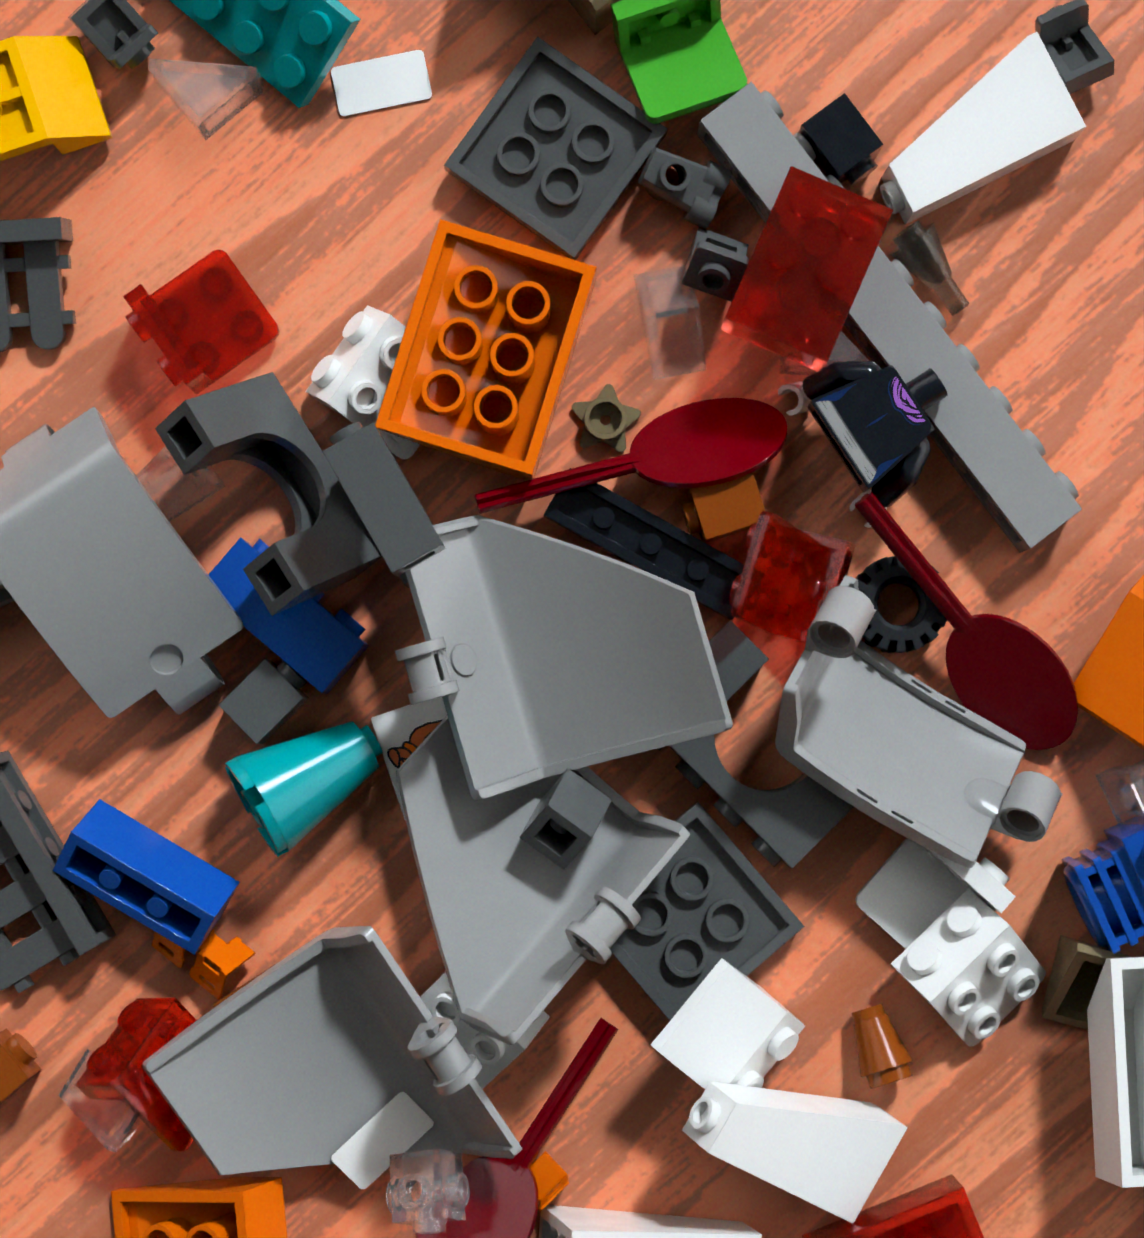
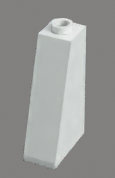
(992, 130)
(799, 1142)
(599, 1223)

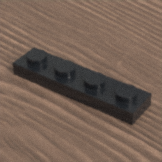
(647, 543)

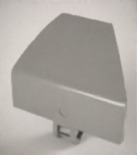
(555, 655)
(503, 911)
(315, 1055)

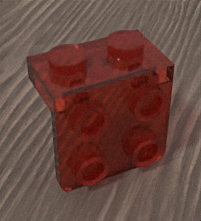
(202, 321)
(787, 576)
(117, 1069)

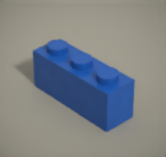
(303, 636)
(145, 876)

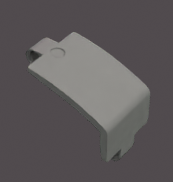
(107, 571)
(901, 744)

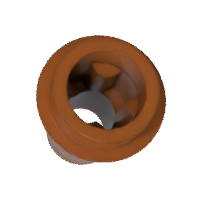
(879, 1047)

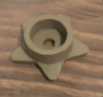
(591, 413)

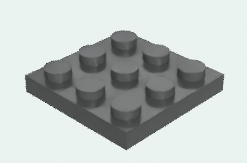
(555, 149)
(702, 910)

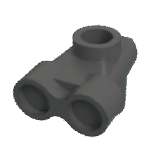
(698, 186)

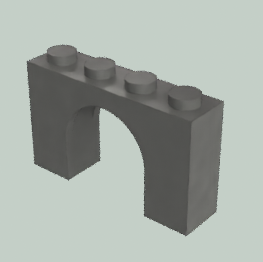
(262, 427)
(383, 498)
(783, 818)

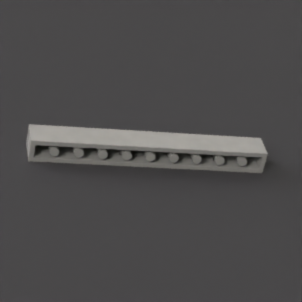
(899, 330)

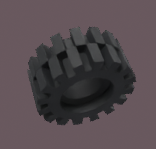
(892, 637)

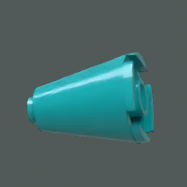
(302, 780)

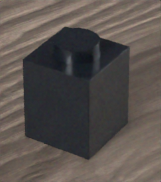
(842, 141)

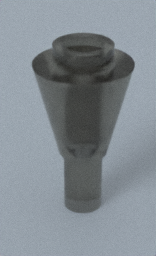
(925, 258)

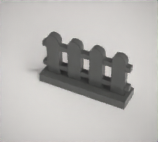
(43, 278)
(80, 919)

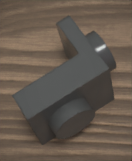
(115, 31)
(1074, 45)
(715, 264)

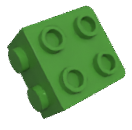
(676, 55)

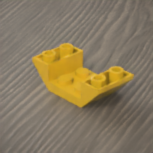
(47, 96)

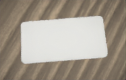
(381, 83)
(385, 1134)

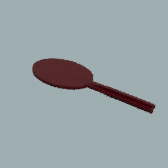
(681, 449)
(991, 660)
(505, 1190)

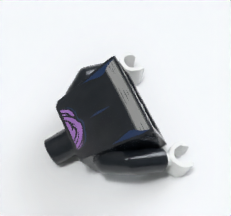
(872, 422)

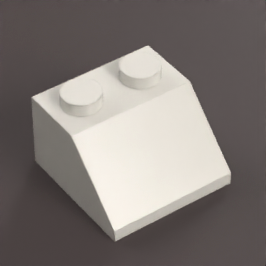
(729, 1031)

